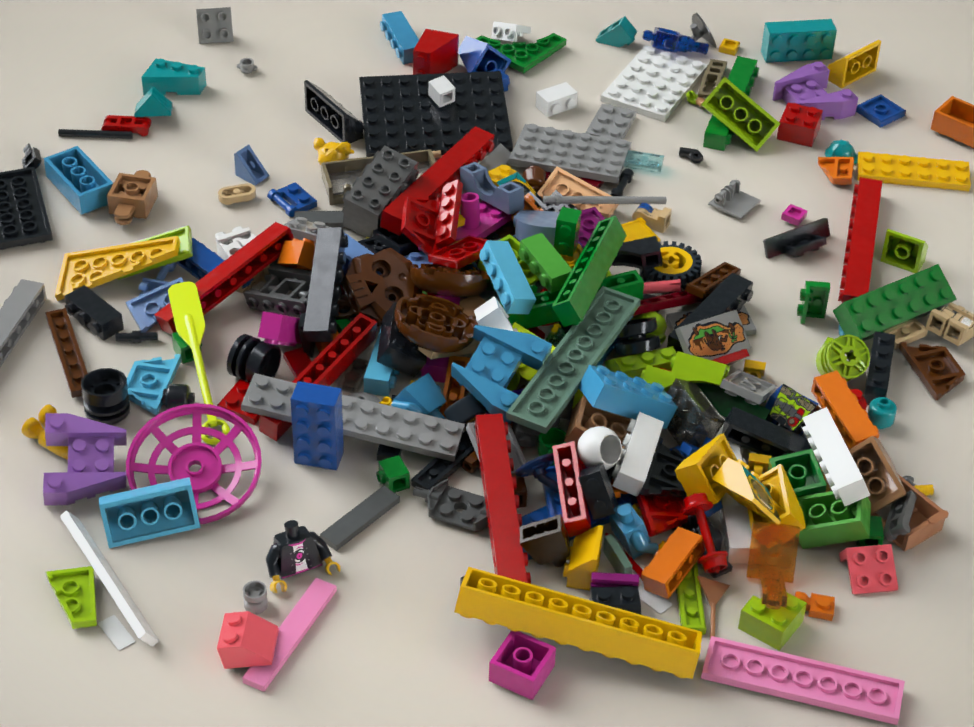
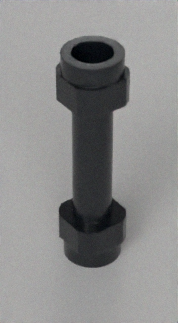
(626, 177)

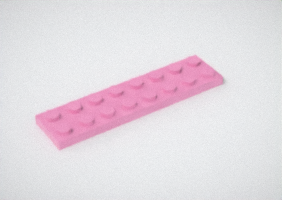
(803, 680)

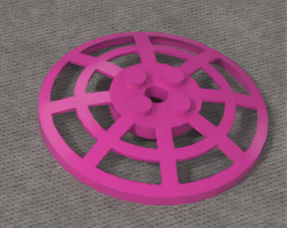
(198, 453)

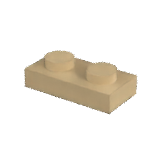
(907, 332)

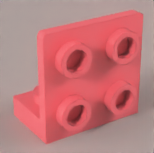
(870, 568)

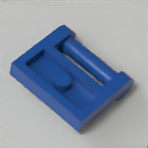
(296, 196)

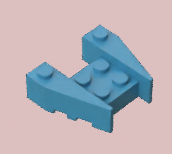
(496, 363)

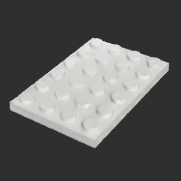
(654, 83)

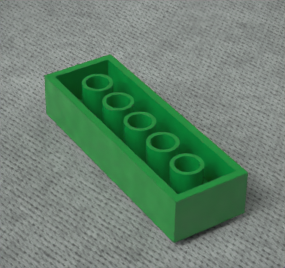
(895, 303)

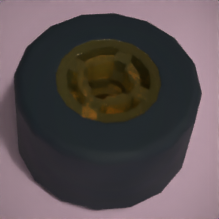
(465, 410)

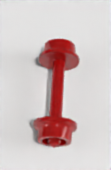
(713, 560)

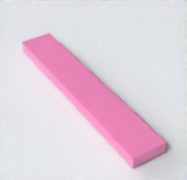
(292, 632)

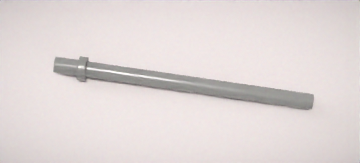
(557, 200)

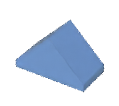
(248, 166)

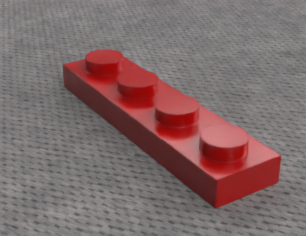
(449, 213)

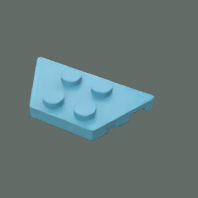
(149, 379)

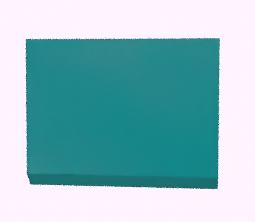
(153, 104)

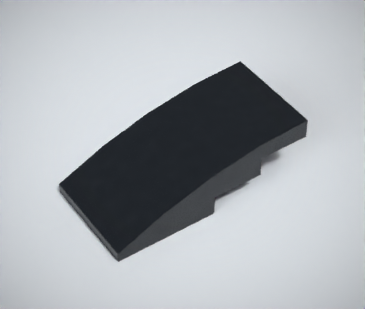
(386, 239)

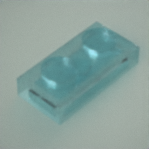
(644, 161)

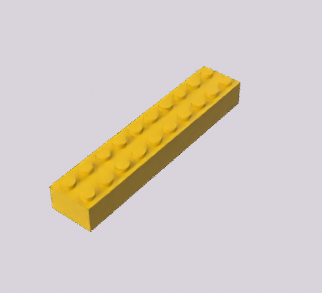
(579, 623)

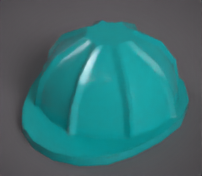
(841, 149)

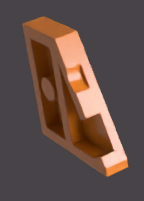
(837, 169)

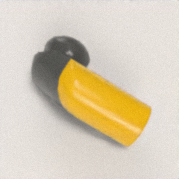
(927, 490)

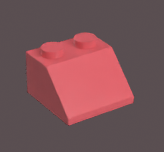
(246, 640)

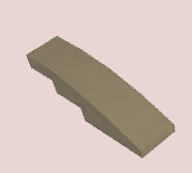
(712, 77)

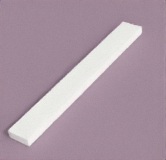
(109, 579)

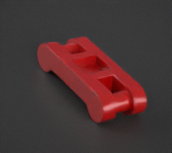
(127, 123)

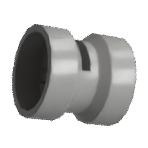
(255, 597)

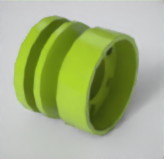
(832, 357)

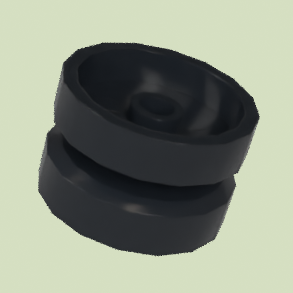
(636, 337)

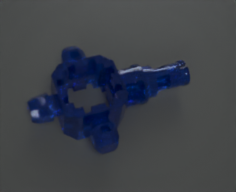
(673, 41)

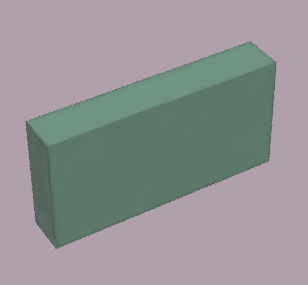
(616, 555)

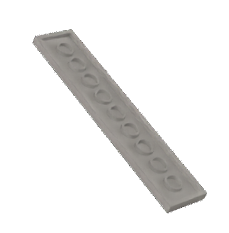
(364, 419)

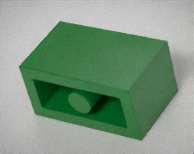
(567, 231)

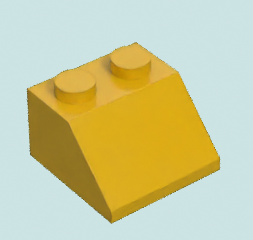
(584, 558)

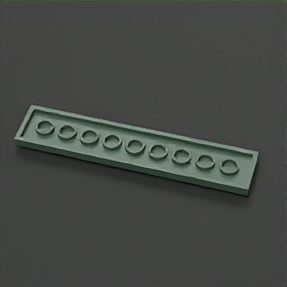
(563, 370)

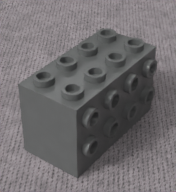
(377, 188)

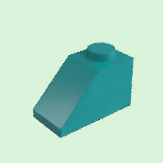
(618, 33)

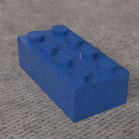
(317, 425)

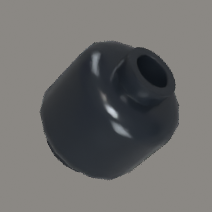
(177, 395)

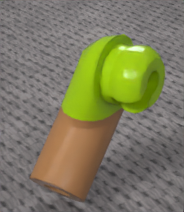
(695, 99)

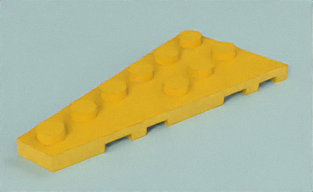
(110, 263)

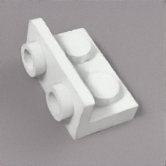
(508, 31)

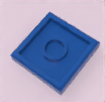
(880, 110)

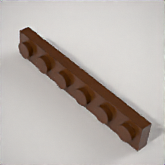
(67, 349)

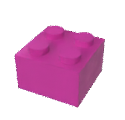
(522, 664)

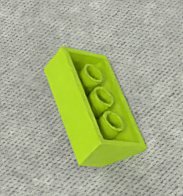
(740, 114)

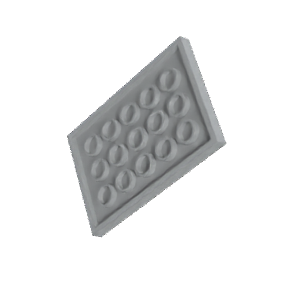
(574, 152)

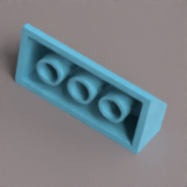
(149, 512)

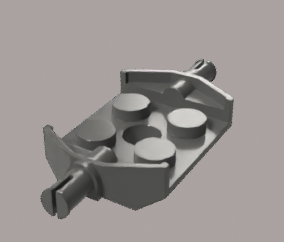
(444, 501)

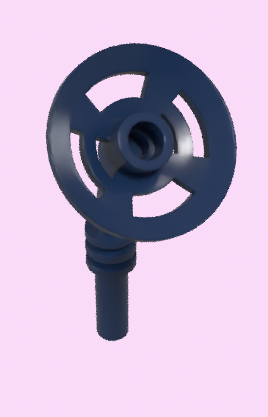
(537, 468)

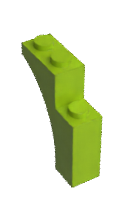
(687, 368)

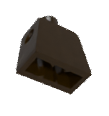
(546, 541)

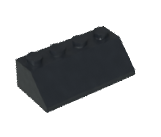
(332, 114)

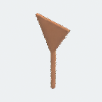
(713, 591)

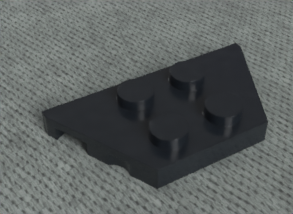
(661, 475)

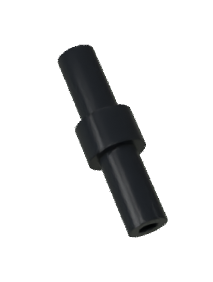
(137, 336)

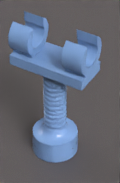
(149, 284)

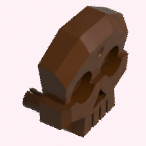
(363, 279)

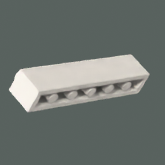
(834, 457)

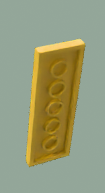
(914, 171)

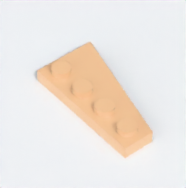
(571, 185)

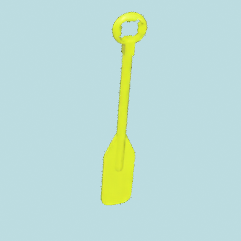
(191, 328)

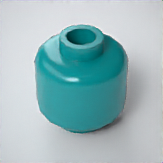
(882, 412)

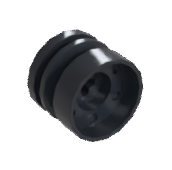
(252, 356)
(105, 395)

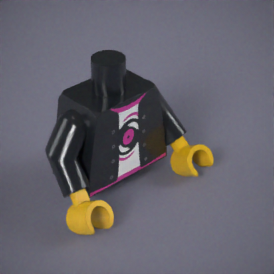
(295, 553)

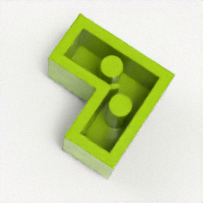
(772, 625)

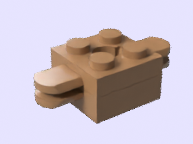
(132, 196)

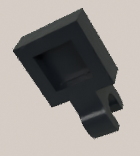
(32, 157)

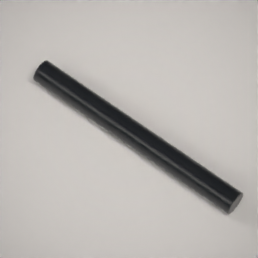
(95, 133)

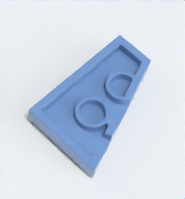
(146, 305)

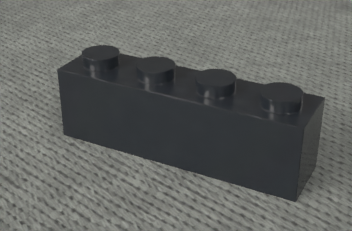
(879, 366)
(761, 435)

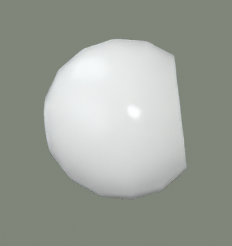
(599, 446)

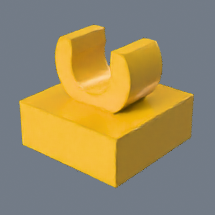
(754, 368)
(758, 463)

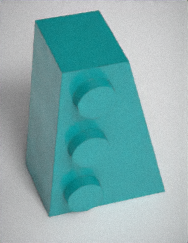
(174, 77)

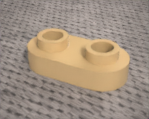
(237, 193)

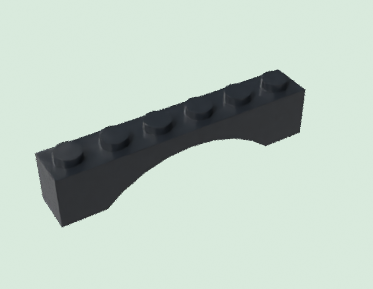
(640, 254)

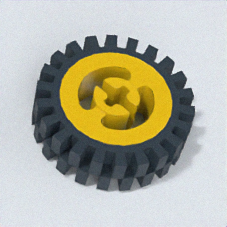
(673, 258)

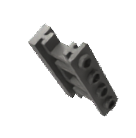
(273, 295)

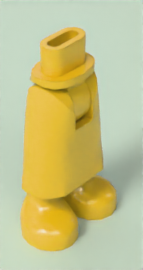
(35, 429)

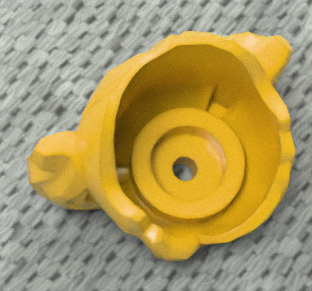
(332, 150)

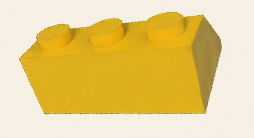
(854, 65)

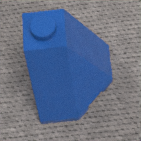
(481, 56)

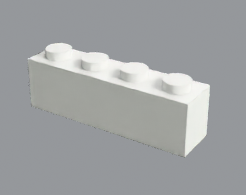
(638, 453)

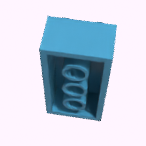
(78, 179)
(626, 395)

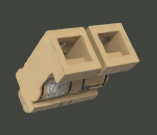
(953, 322)

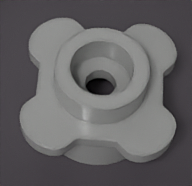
(247, 65)

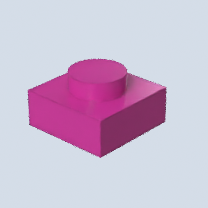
(794, 215)

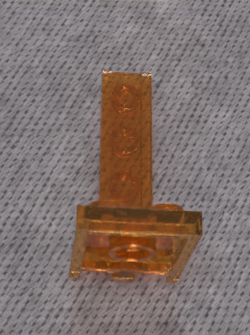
(773, 560)

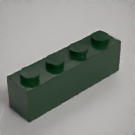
(724, 402)

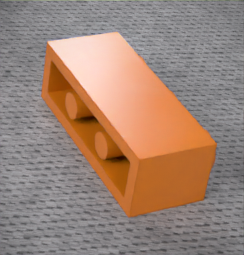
(672, 562)

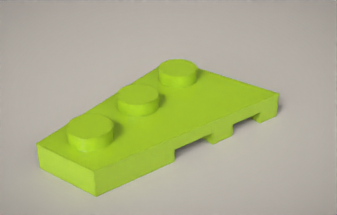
(75, 594)

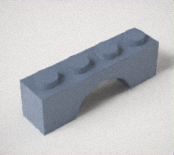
(505, 197)

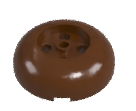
(449, 281)
(434, 323)

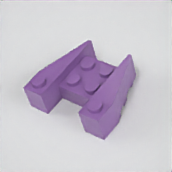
(806, 89)
(89, 458)

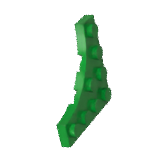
(527, 56)

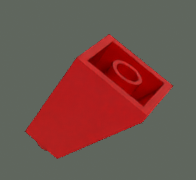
(435, 52)

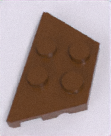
(934, 367)

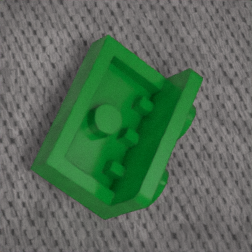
(814, 300)

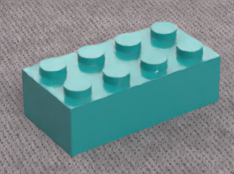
(798, 40)

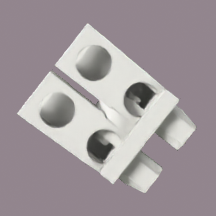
(230, 243)

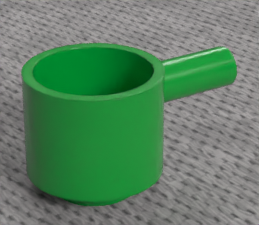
(551, 438)

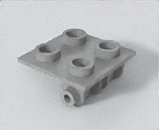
(214, 25)
(733, 200)

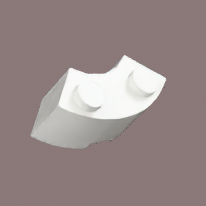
(493, 315)

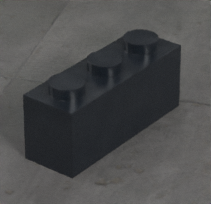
(94, 312)

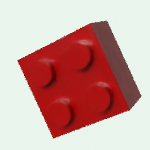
(799, 124)

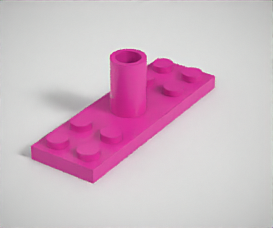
(480, 218)

